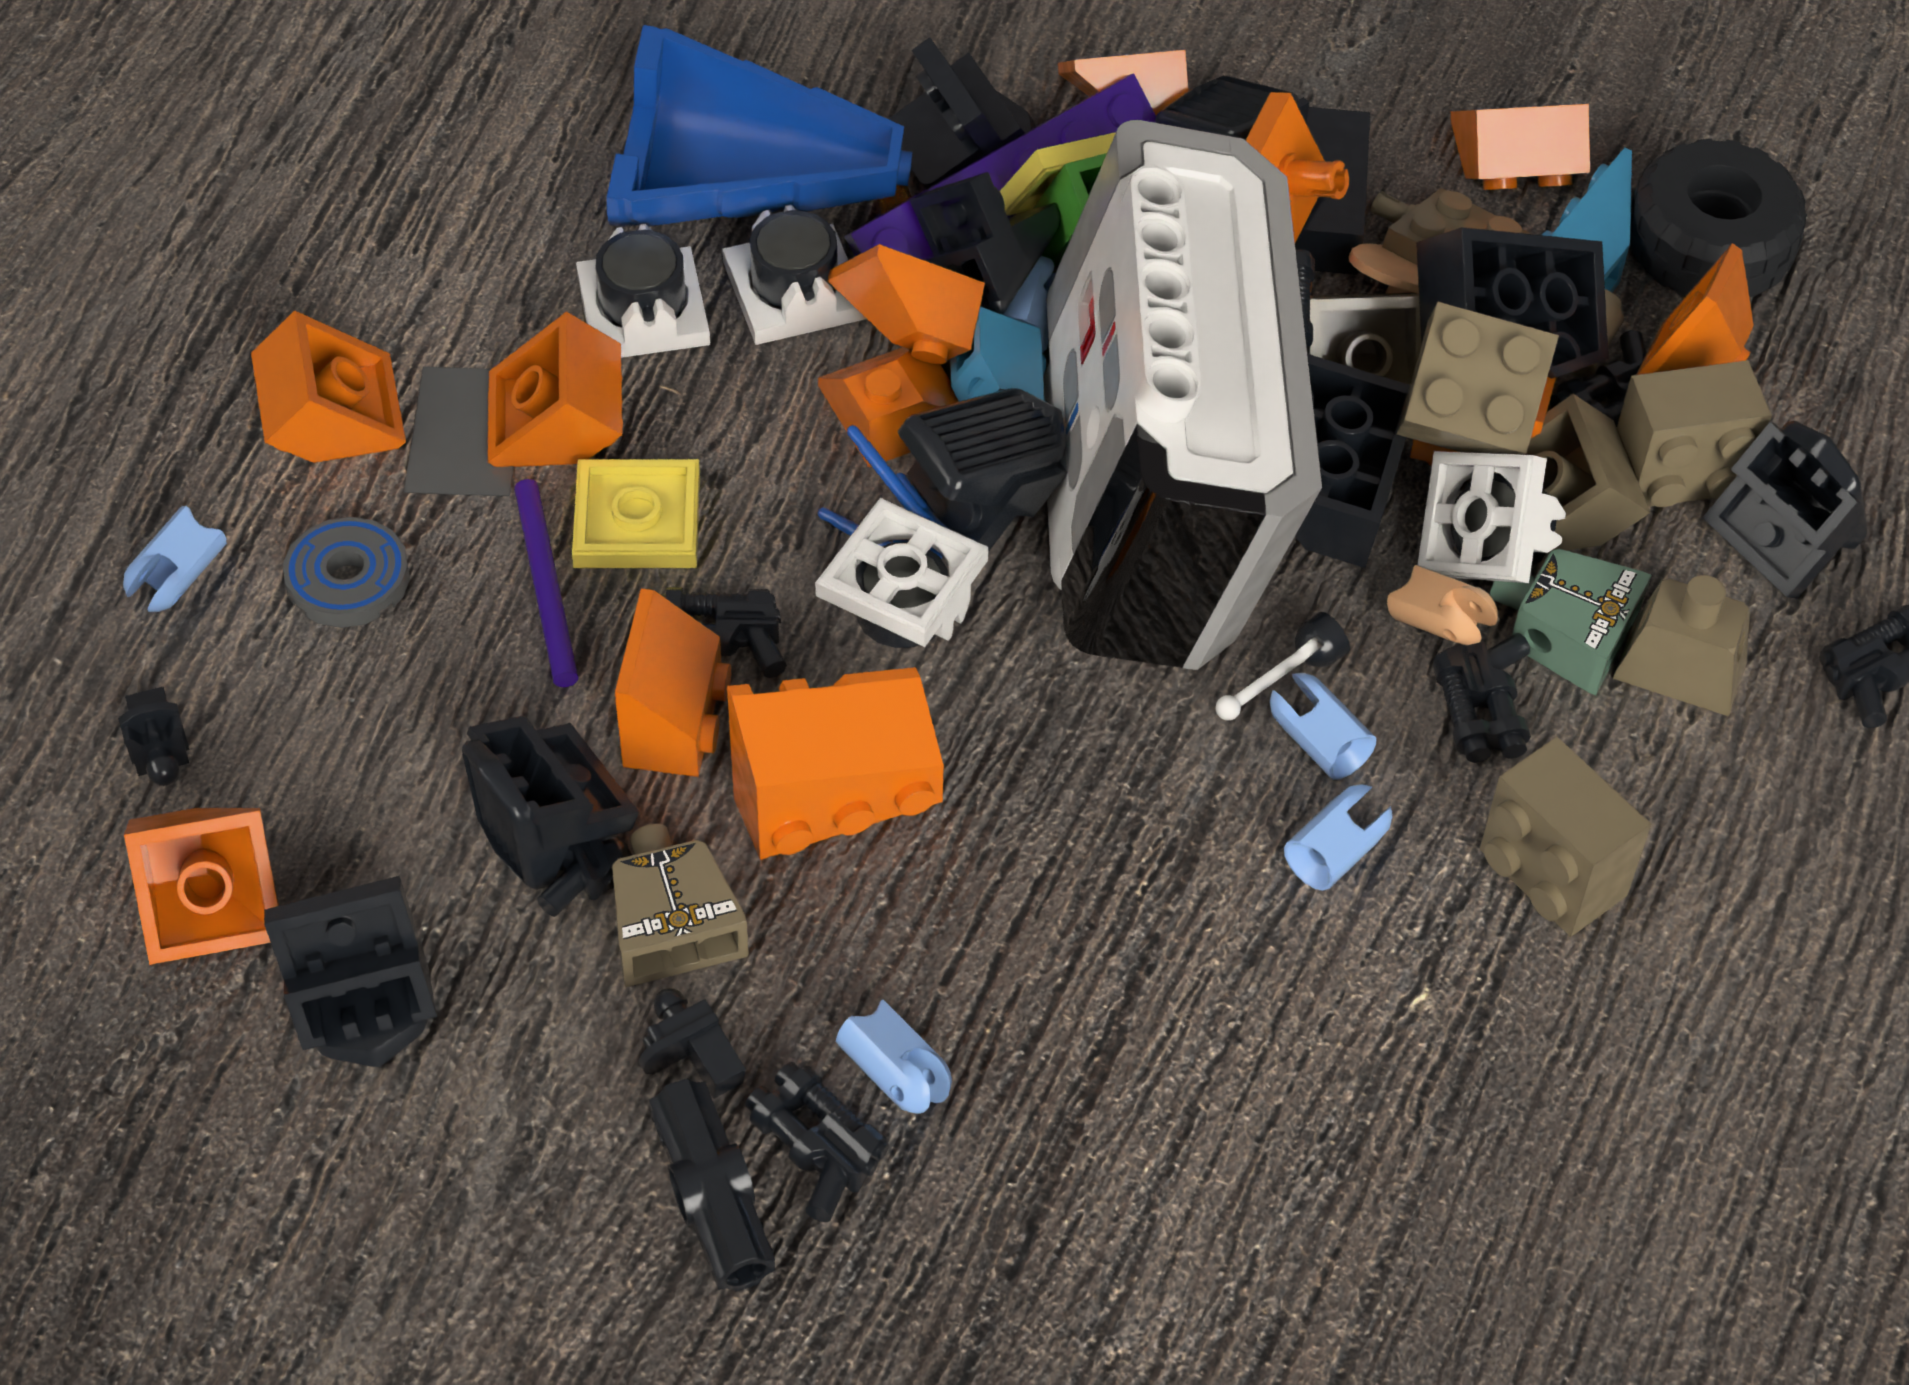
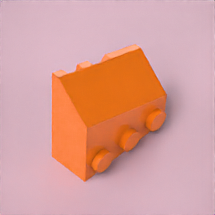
(831, 757)

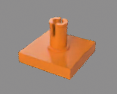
(1288, 144)

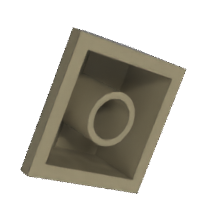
(1368, 332)
(1587, 474)

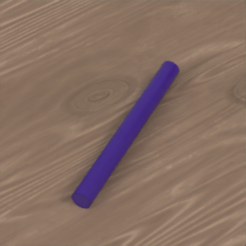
(546, 583)

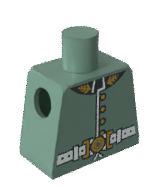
(1576, 614)

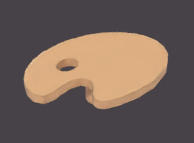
(1385, 267)

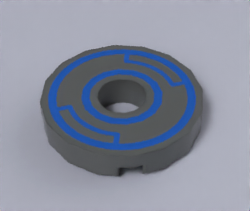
(339, 544)

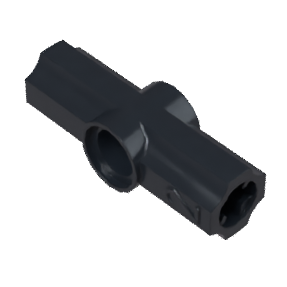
(712, 1185)

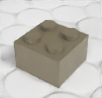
(1477, 383)
(1690, 429)
(1563, 836)

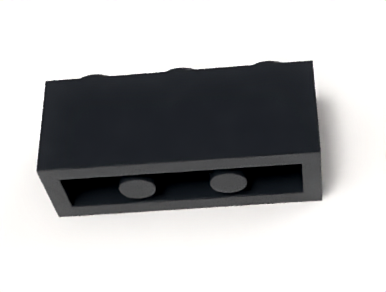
(1338, 224)

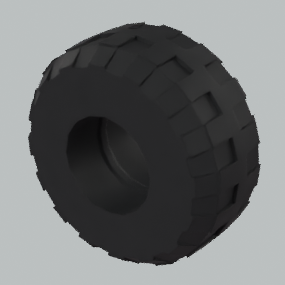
(1703, 201)

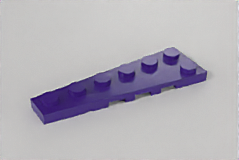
(1088, 119)

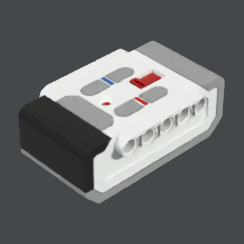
(1177, 397)

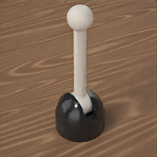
(1317, 644)

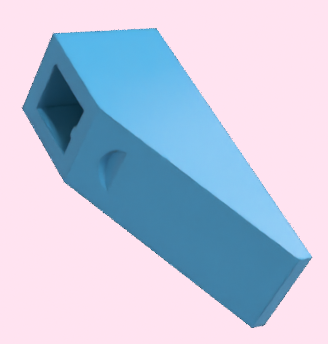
(1603, 215)
(1001, 357)

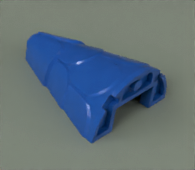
(742, 140)

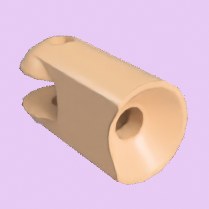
(1443, 606)

